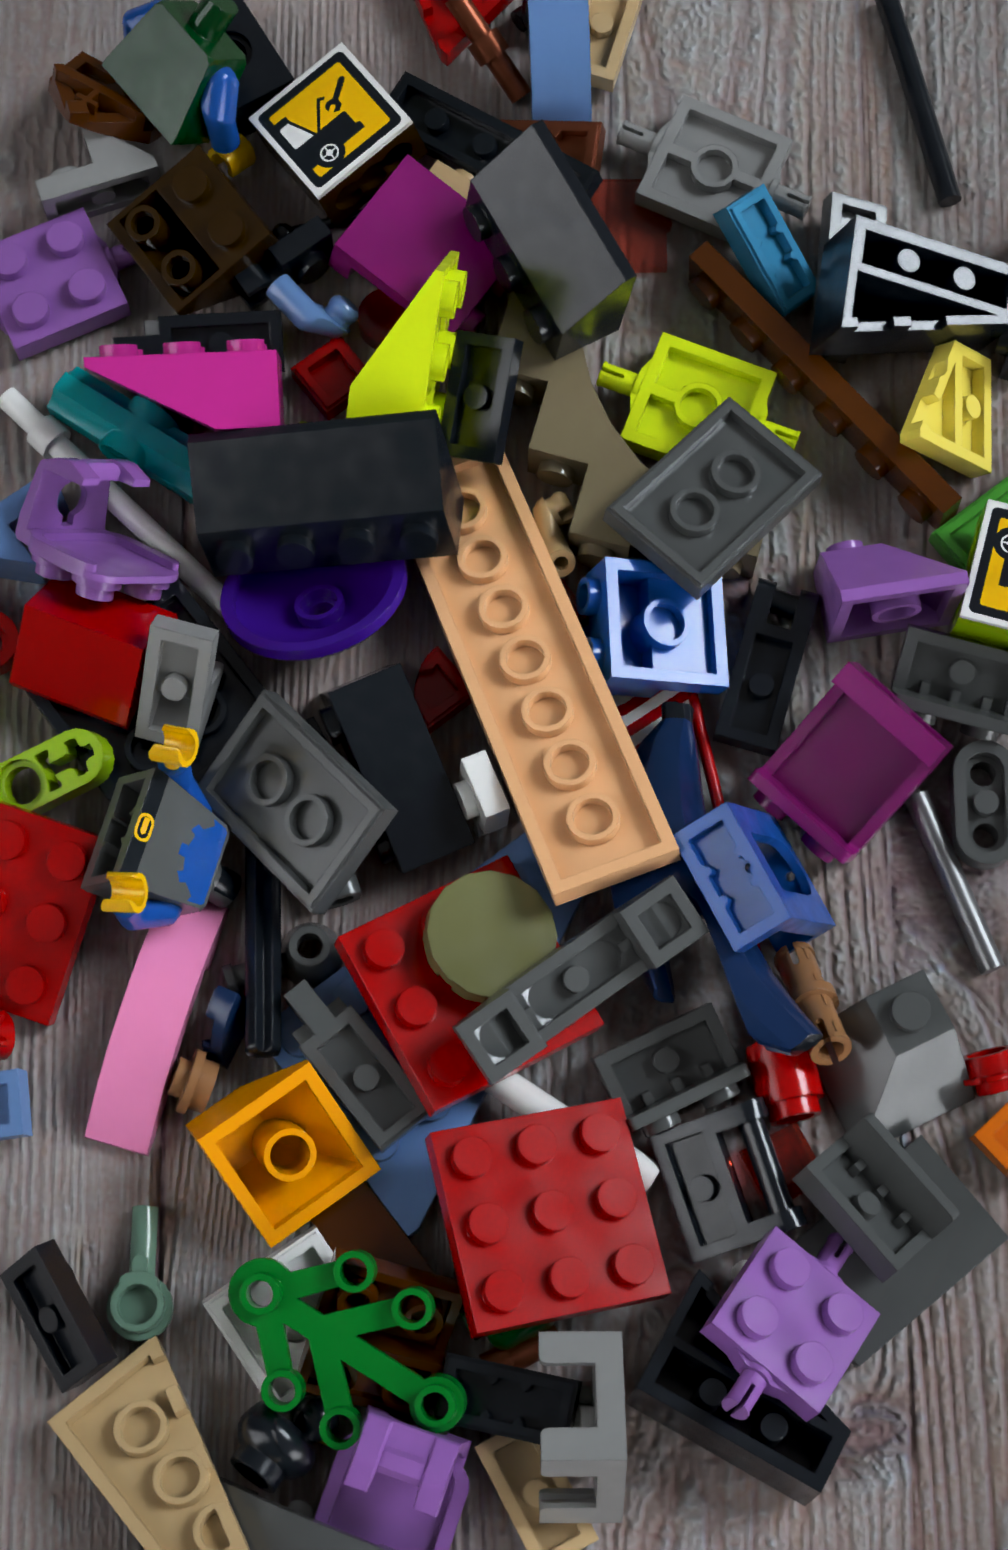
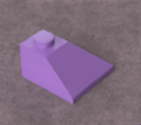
(882, 590)

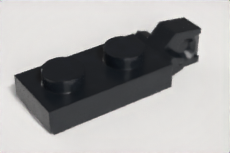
(211, 331)

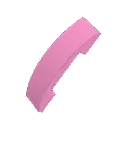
(151, 1030)

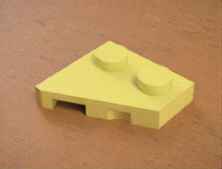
(953, 411)

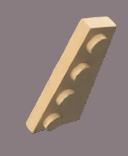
(149, 1457)

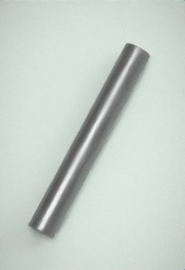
(954, 882)

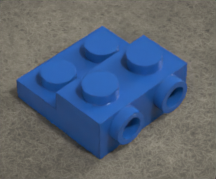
(652, 630)

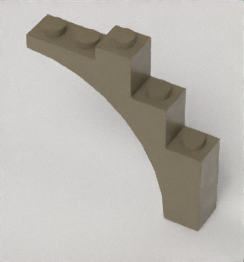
(579, 444)

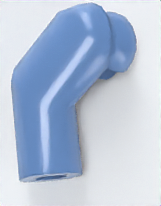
(310, 316)

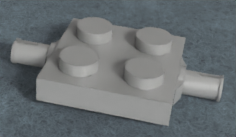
(706, 163)

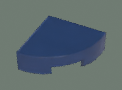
(228, 1029)

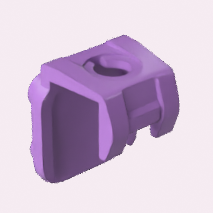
(81, 545)
(397, 1485)

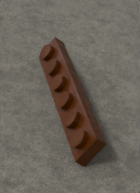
(836, 403)

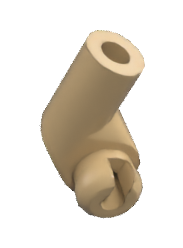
(549, 516)

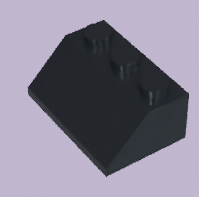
(549, 244)

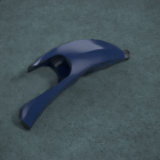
(764, 1004)

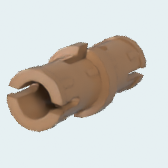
(815, 999)

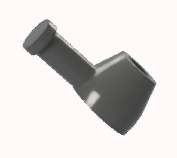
(292, 963)

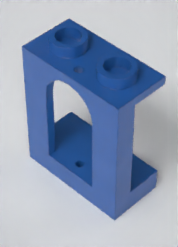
(743, 874)

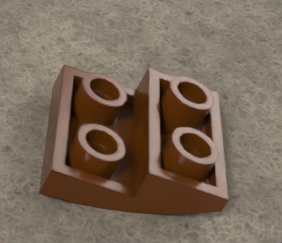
(417, 1349)

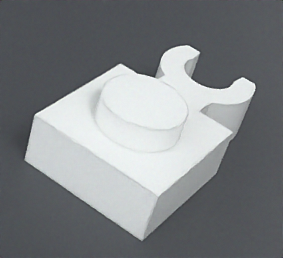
(481, 794)

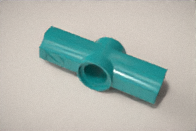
(124, 428)

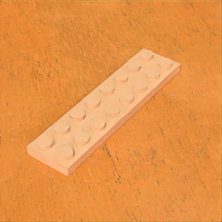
(542, 695)

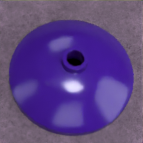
(311, 609)

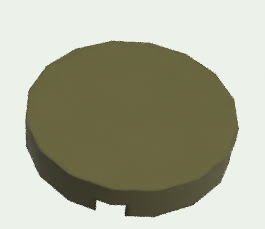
(487, 932)

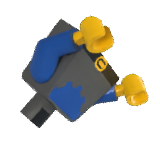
(161, 843)

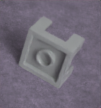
(598, 1439)

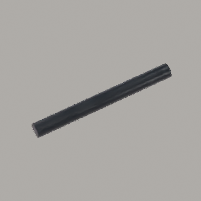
(919, 102)

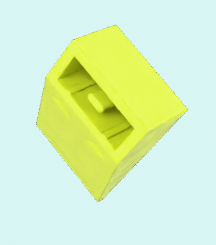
(415, 353)

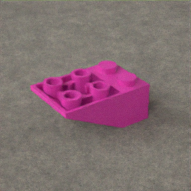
(210, 388)

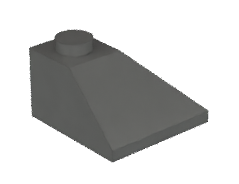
(901, 1059)

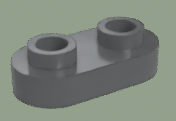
(980, 806)

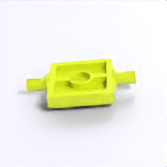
(682, 389)

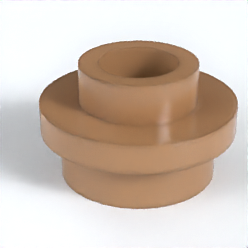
(193, 1082)

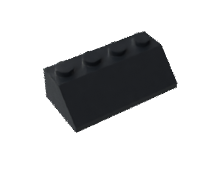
(325, 493)

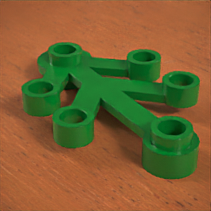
(335, 1340)

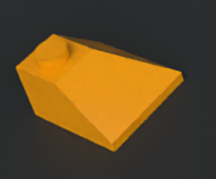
(283, 1149)

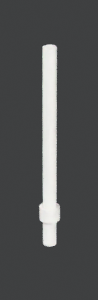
(52, 440)

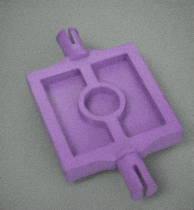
(59, 283)
(789, 1325)

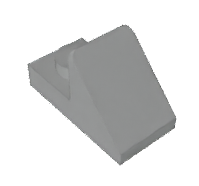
(109, 183)
(178, 677)

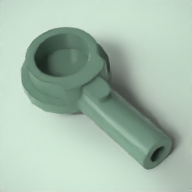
(140, 1302)

